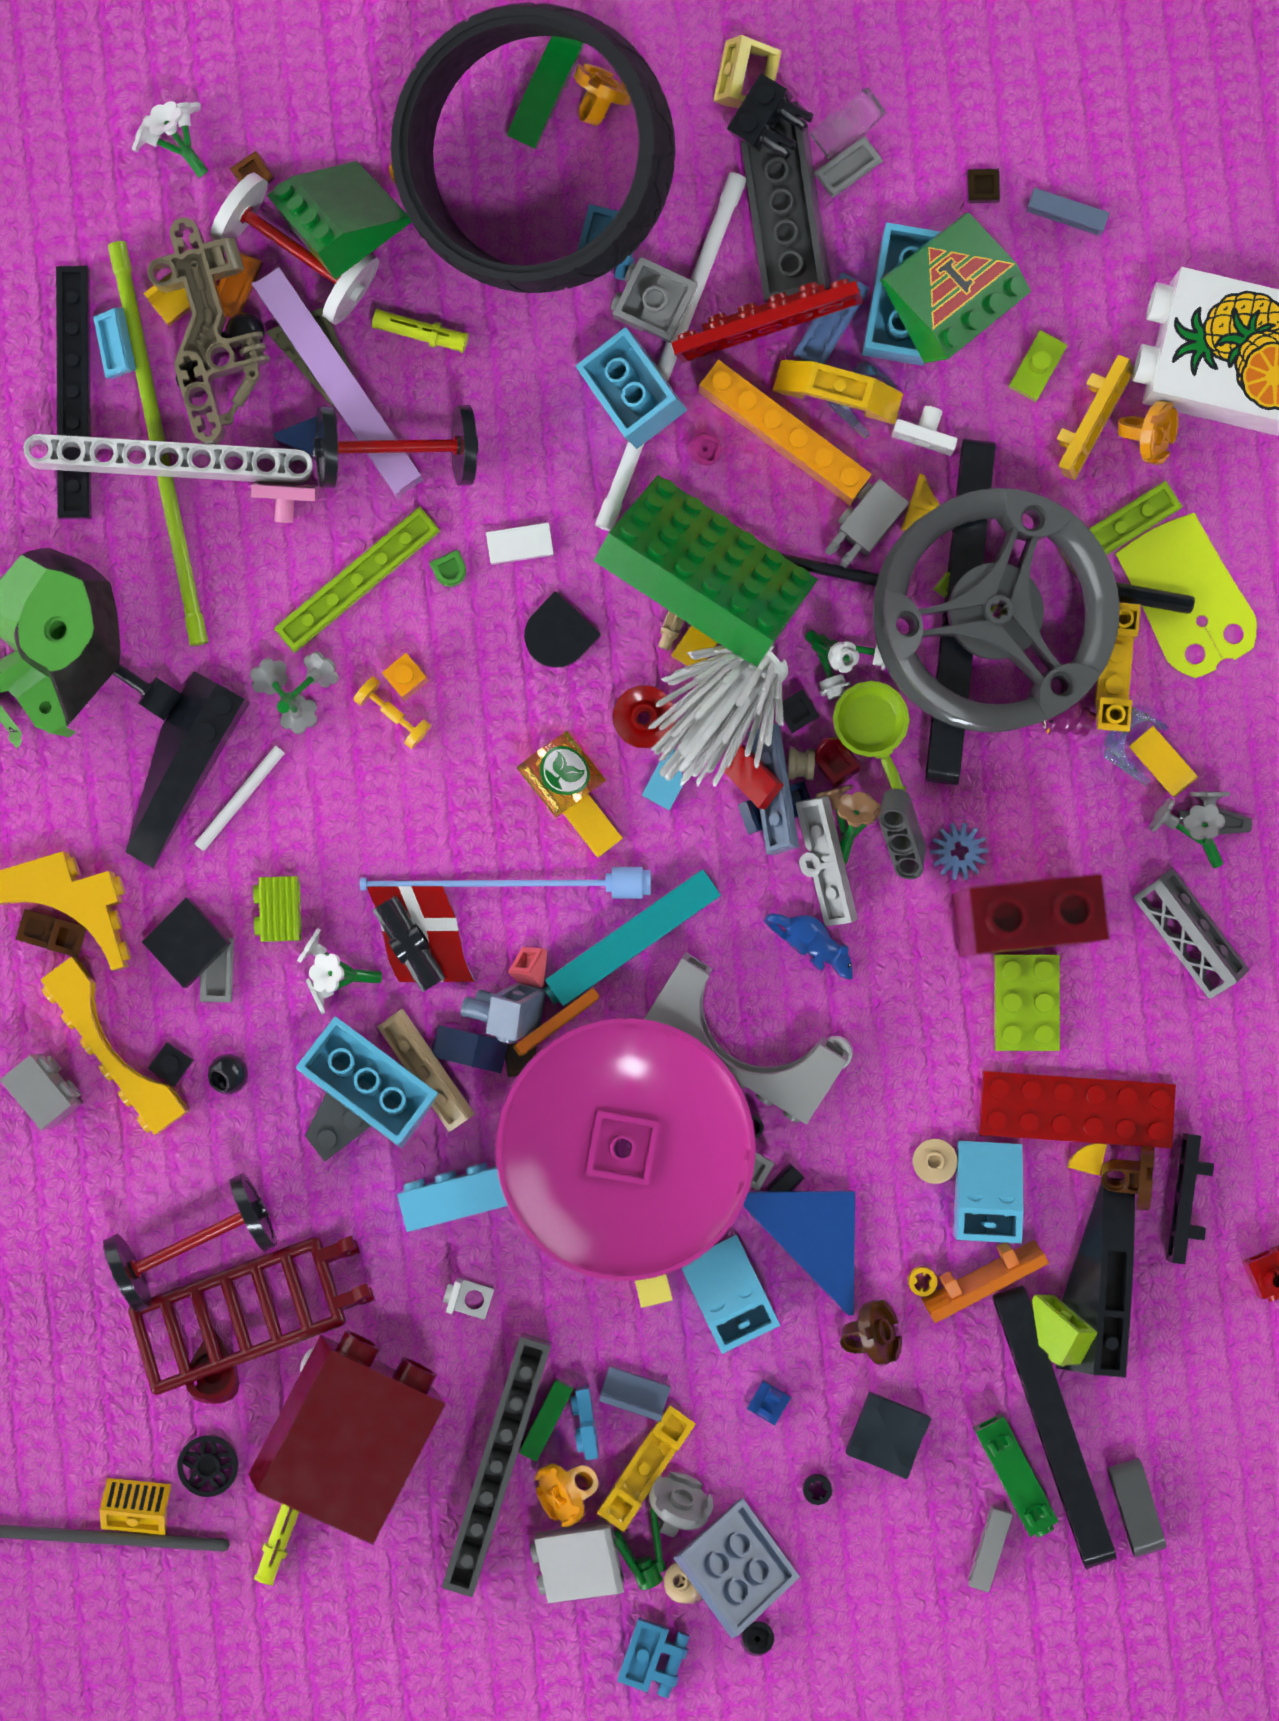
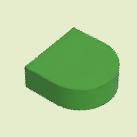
(449, 569)

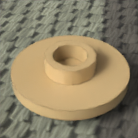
(935, 1161)

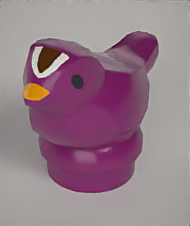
(1074, 719)

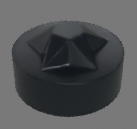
(757, 1639)

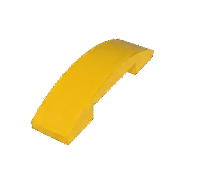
(644, 1468)

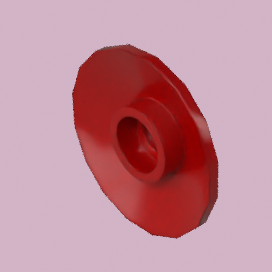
(626, 713)

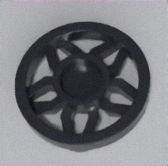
(207, 1465)

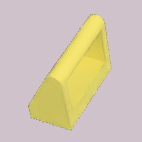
(734, 67)

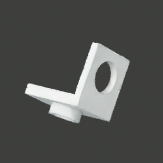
(456, 1294)

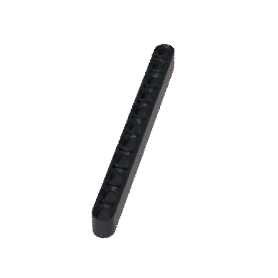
(954, 661)

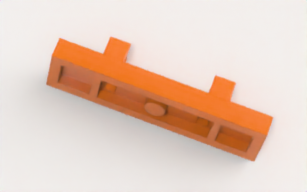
(985, 1280)

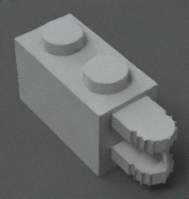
(868, 521)

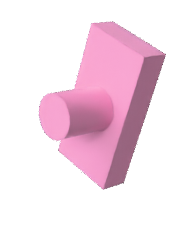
(284, 497)

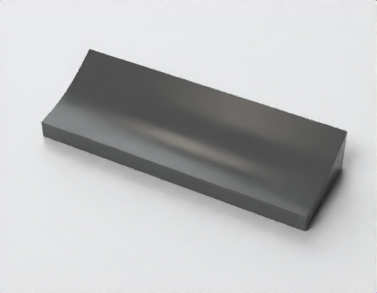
(786, 215)

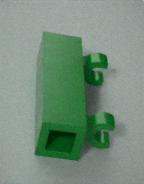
(1016, 1476)

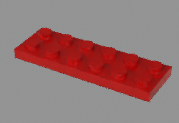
(1077, 1109)

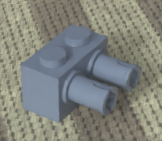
(509, 1012)

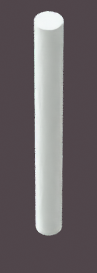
(239, 798)

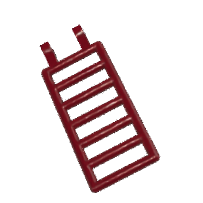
(337, 1304)

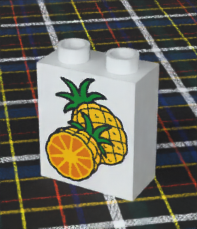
(1214, 350)

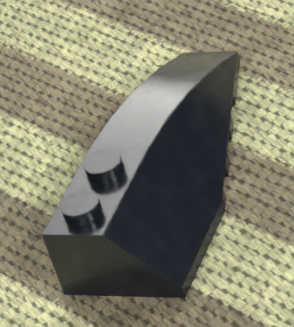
(181, 762)

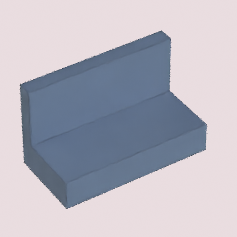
(634, 1393)

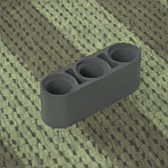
(902, 834)
(1136, 1507)

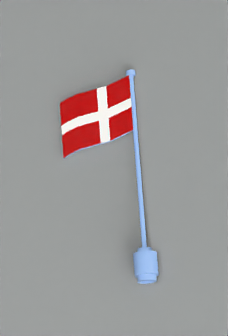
(433, 913)

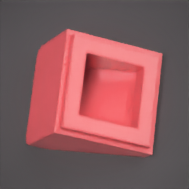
(530, 966)

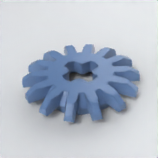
(952, 862)

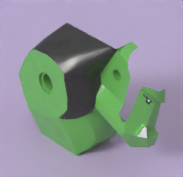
(62, 635)

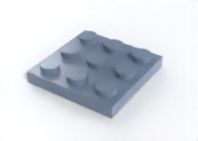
(736, 1568)

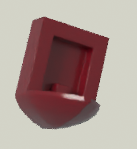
(835, 761)

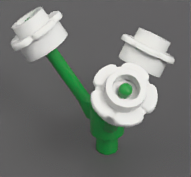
(841, 657)

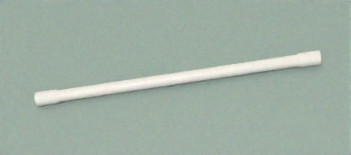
(728, 201)

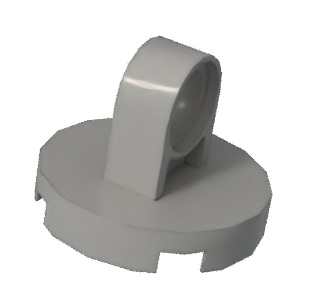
(680, 1503)

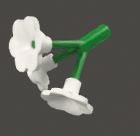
(165, 119)
(330, 971)

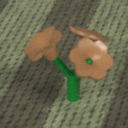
(857, 809)

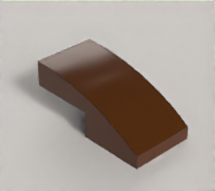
(51, 933)

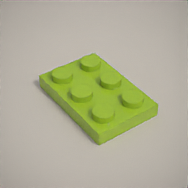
(1026, 1002)

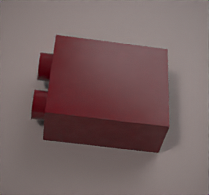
(1030, 915)
(348, 1436)

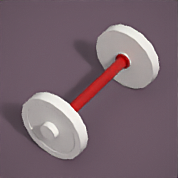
(240, 211)

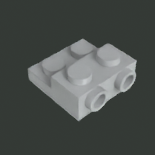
(653, 299)

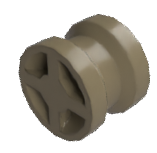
(801, 763)

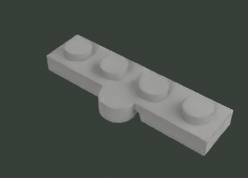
(825, 861)

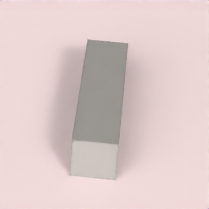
(990, 1548)

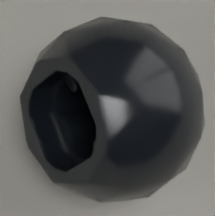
(227, 1074)

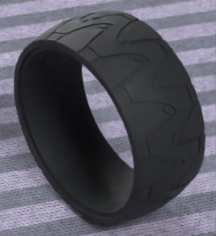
(418, 117)

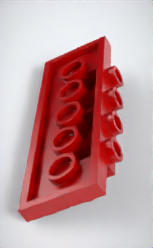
(762, 320)

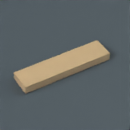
(422, 1063)

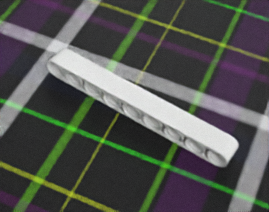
(156, 449)

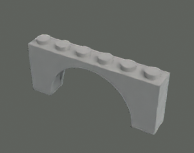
(792, 1086)

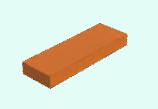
(556, 1022)

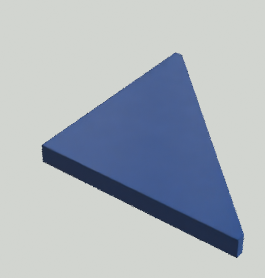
(816, 1234)

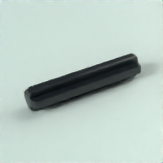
(1155, 598)

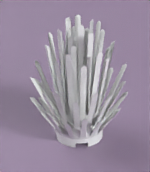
(719, 712)

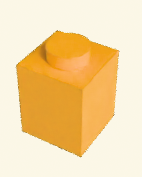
(405, 676)

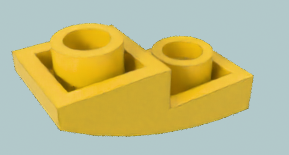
(1163, 761)

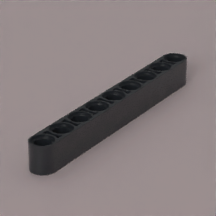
(1054, 1428)

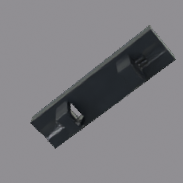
(1183, 1201)

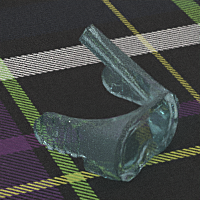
(845, 412)
(1115, 745)

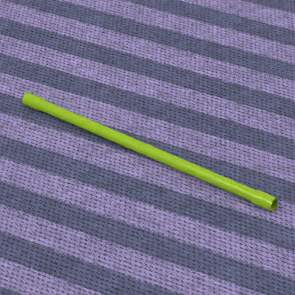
(193, 617)

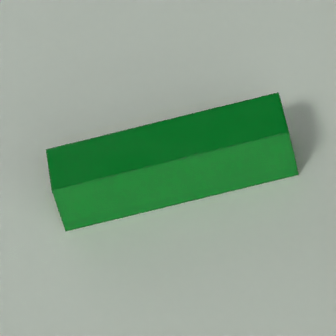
(546, 1420)

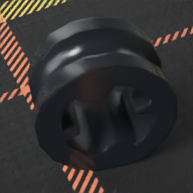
(825, 1484)

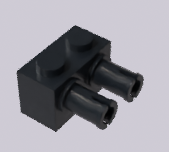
(761, 112)

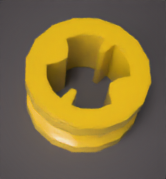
(932, 1282)

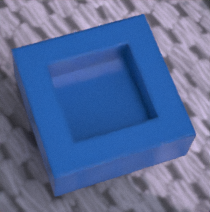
(768, 1402)

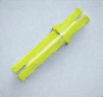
(419, 330)
(267, 1571)

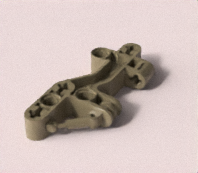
(197, 273)

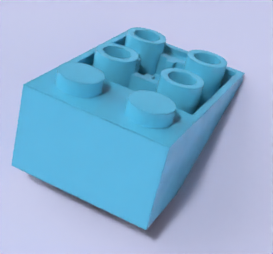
(989, 1192)
(730, 1295)

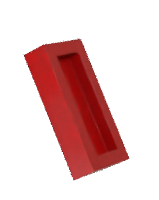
(757, 784)

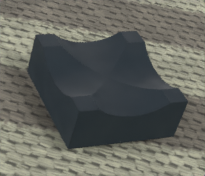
(888, 1435)

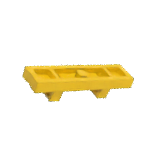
(1108, 393)

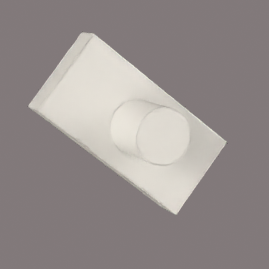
(926, 432)

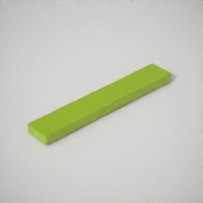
(357, 580)

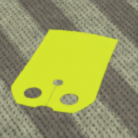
(1183, 561)

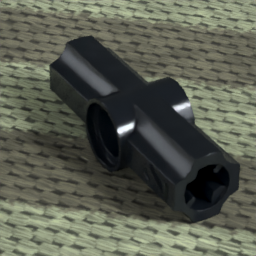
(409, 943)

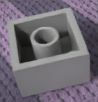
(42, 1090)

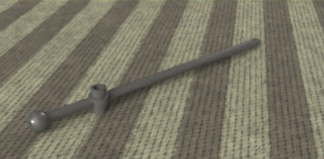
(114, 1538)

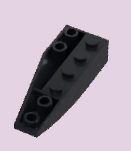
(1102, 1282)

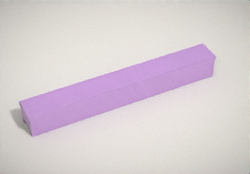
(335, 378)

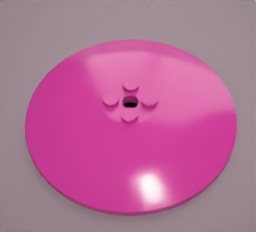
(685, 1160)

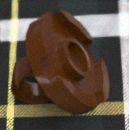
(1137, 1177)
(876, 1333)

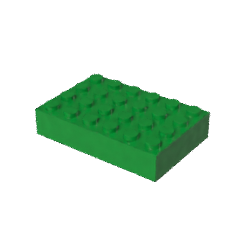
(705, 570)

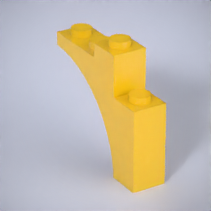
(87, 900)

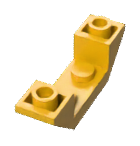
(840, 387)
(1113, 686)

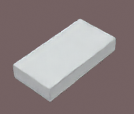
(519, 543)

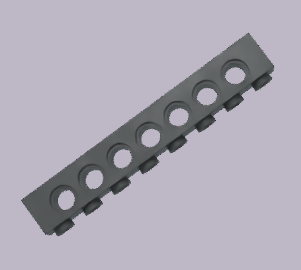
(496, 1465)

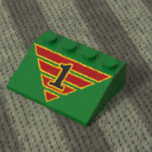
(954, 288)

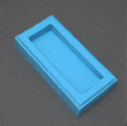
(114, 343)

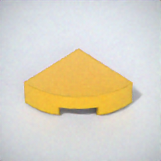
(1088, 1158)

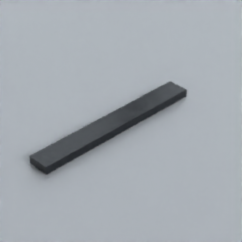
(73, 384)

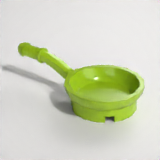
(872, 723)

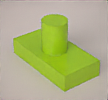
(1037, 366)

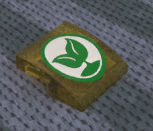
(561, 774)

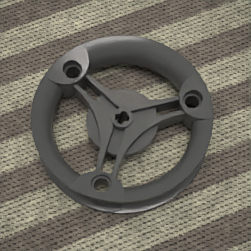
(1017, 600)

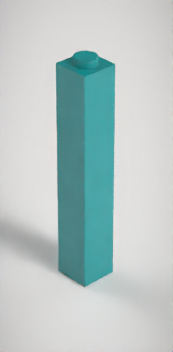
(631, 938)

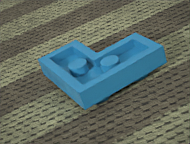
(585, 1435)

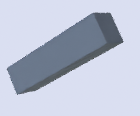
(1067, 212)

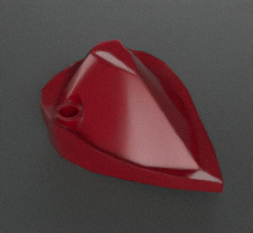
(216, 1387)

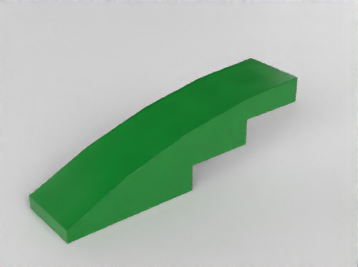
(545, 90)

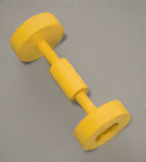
(368, 691)

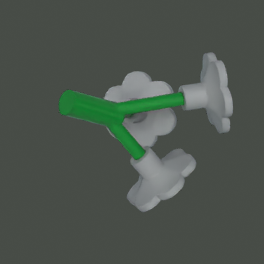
(295, 709)
(1200, 825)

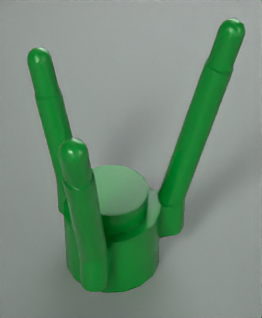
(645, 1570)

